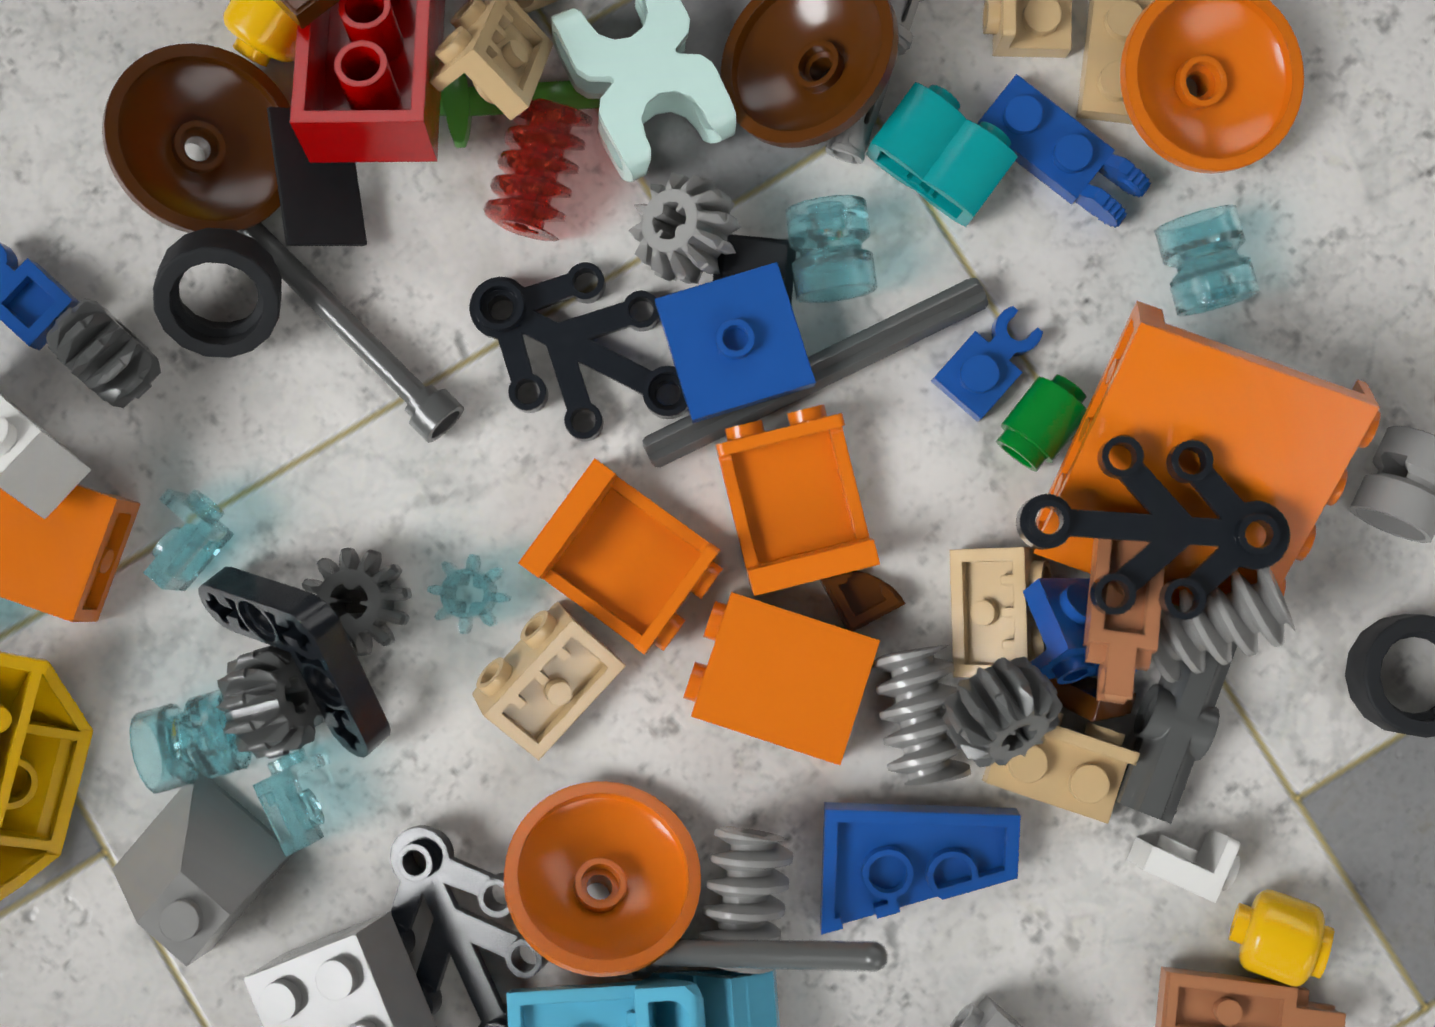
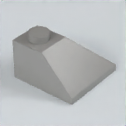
(197, 869)

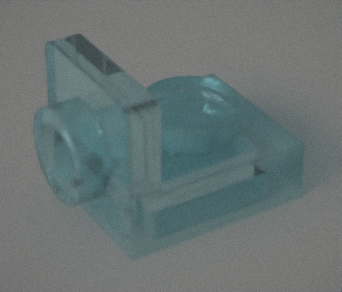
(188, 550)
(289, 808)

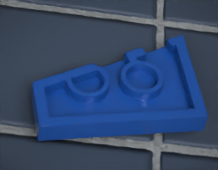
(908, 854)

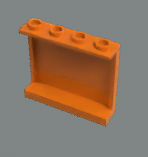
(1268, 426)

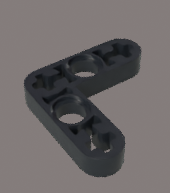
(317, 642)

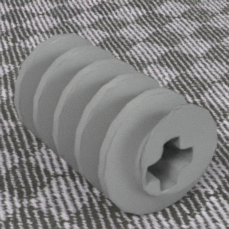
(1225, 619)
(920, 716)
(748, 888)

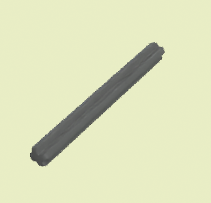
(829, 366)

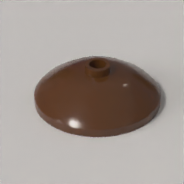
(784, 48)
(200, 99)

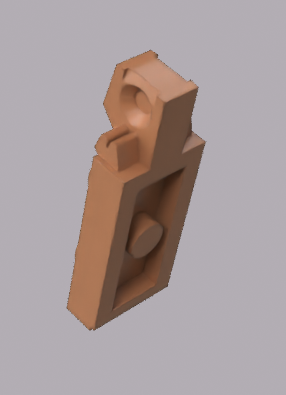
(1123, 640)
(1227, 1000)

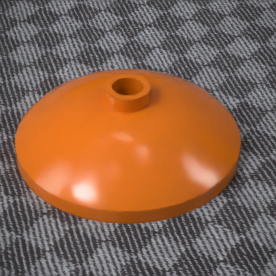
(1244, 75)
(608, 838)

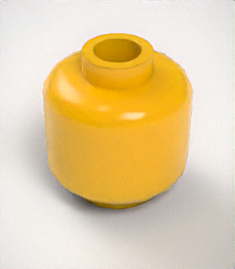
(261, 30)
(1282, 938)

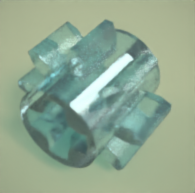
(458, 607)

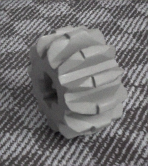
(684, 228)

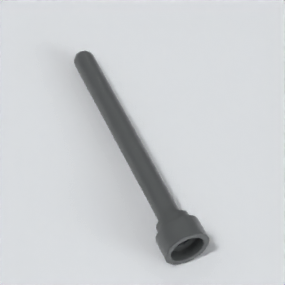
(430, 410)
(771, 955)

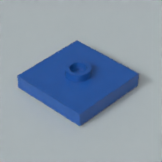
(735, 342)

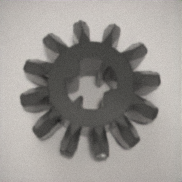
(103, 353)
(366, 577)
(268, 703)
(1002, 711)

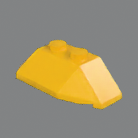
(40, 766)

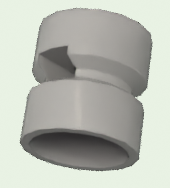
(1403, 490)

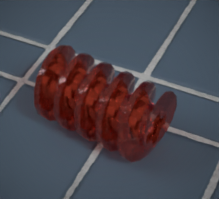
(534, 167)

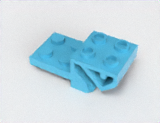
(660, 1000)

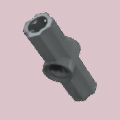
(1172, 732)

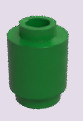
(1043, 421)

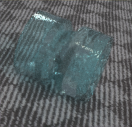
(830, 241)
(1207, 260)
(178, 744)

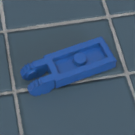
(1063, 151)

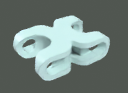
(643, 79)

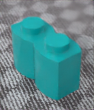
(942, 152)

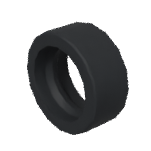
(208, 336)
(1364, 673)

